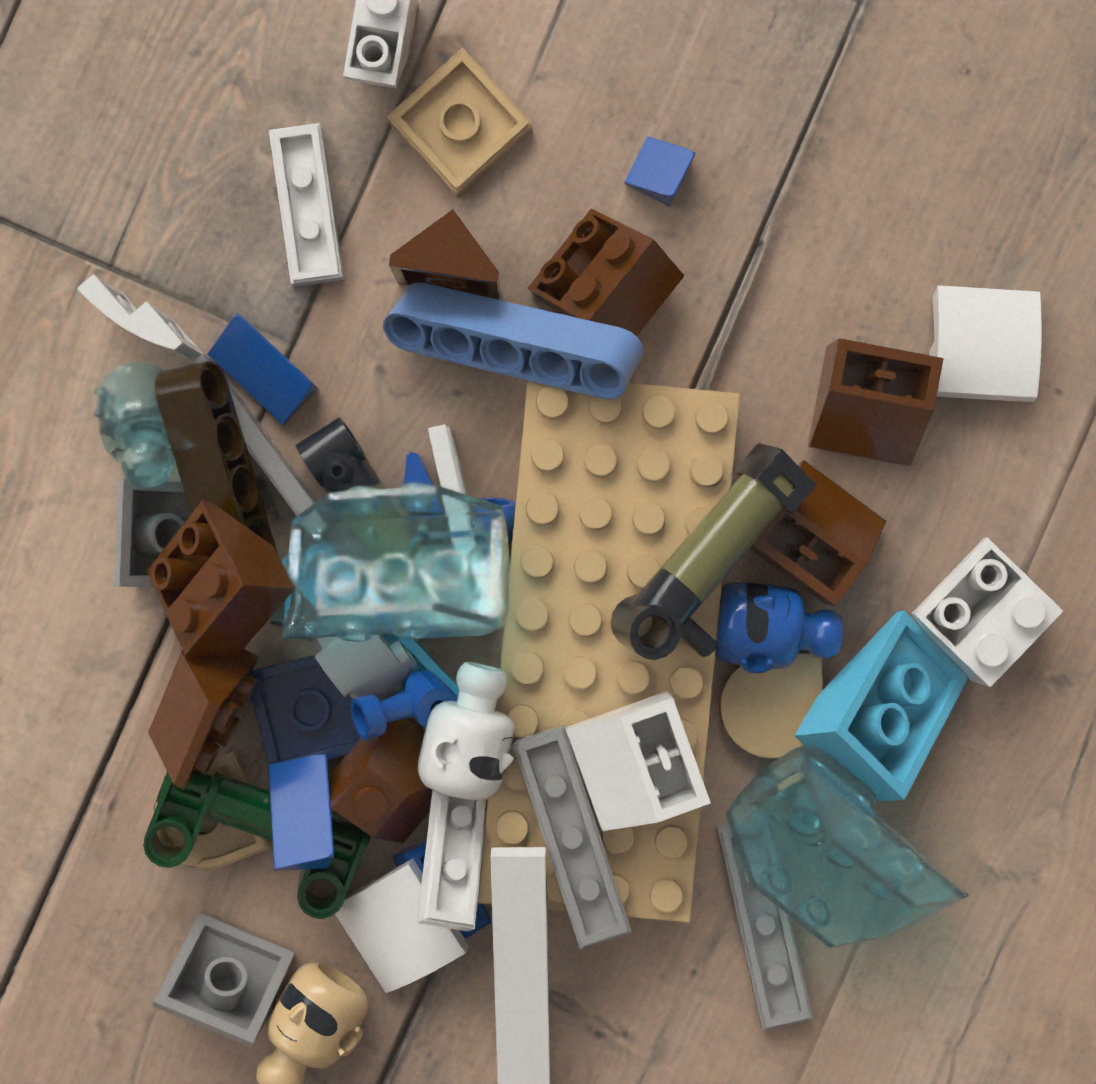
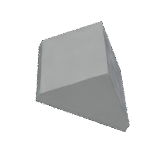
(144, 528)
(224, 980)

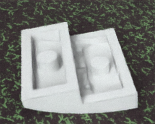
(145, 322)
(987, 343)
(386, 931)

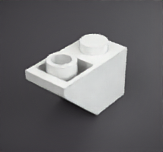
(380, 41)

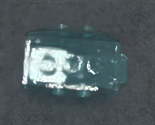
(397, 565)
(828, 856)

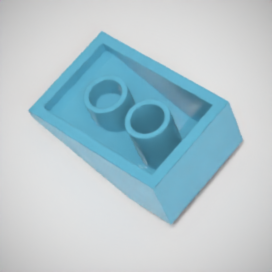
(886, 707)

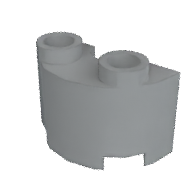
(365, 666)

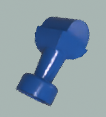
(421, 695)

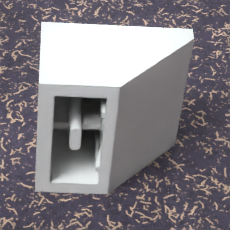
(986, 613)
(638, 764)

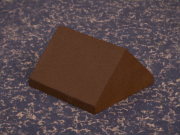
(447, 258)

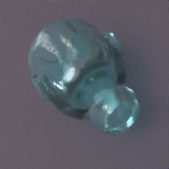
(133, 423)

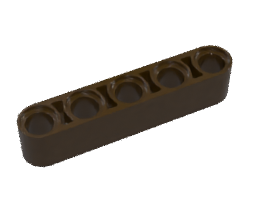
(210, 443)

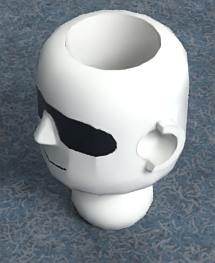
(467, 738)

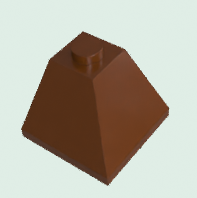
(381, 785)

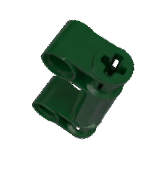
(248, 810)

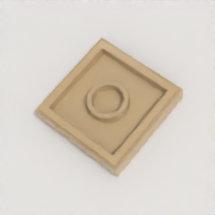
(459, 122)

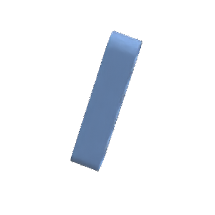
(514, 340)

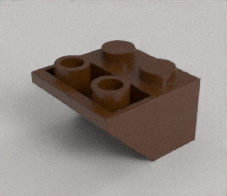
(607, 275)
(874, 401)
(823, 540)
(218, 583)
(200, 711)

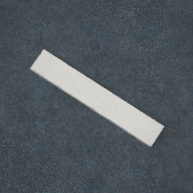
(520, 964)

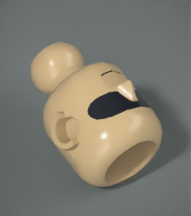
(312, 1024)

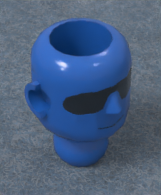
(768, 626)

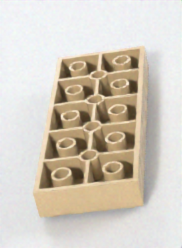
(596, 516)

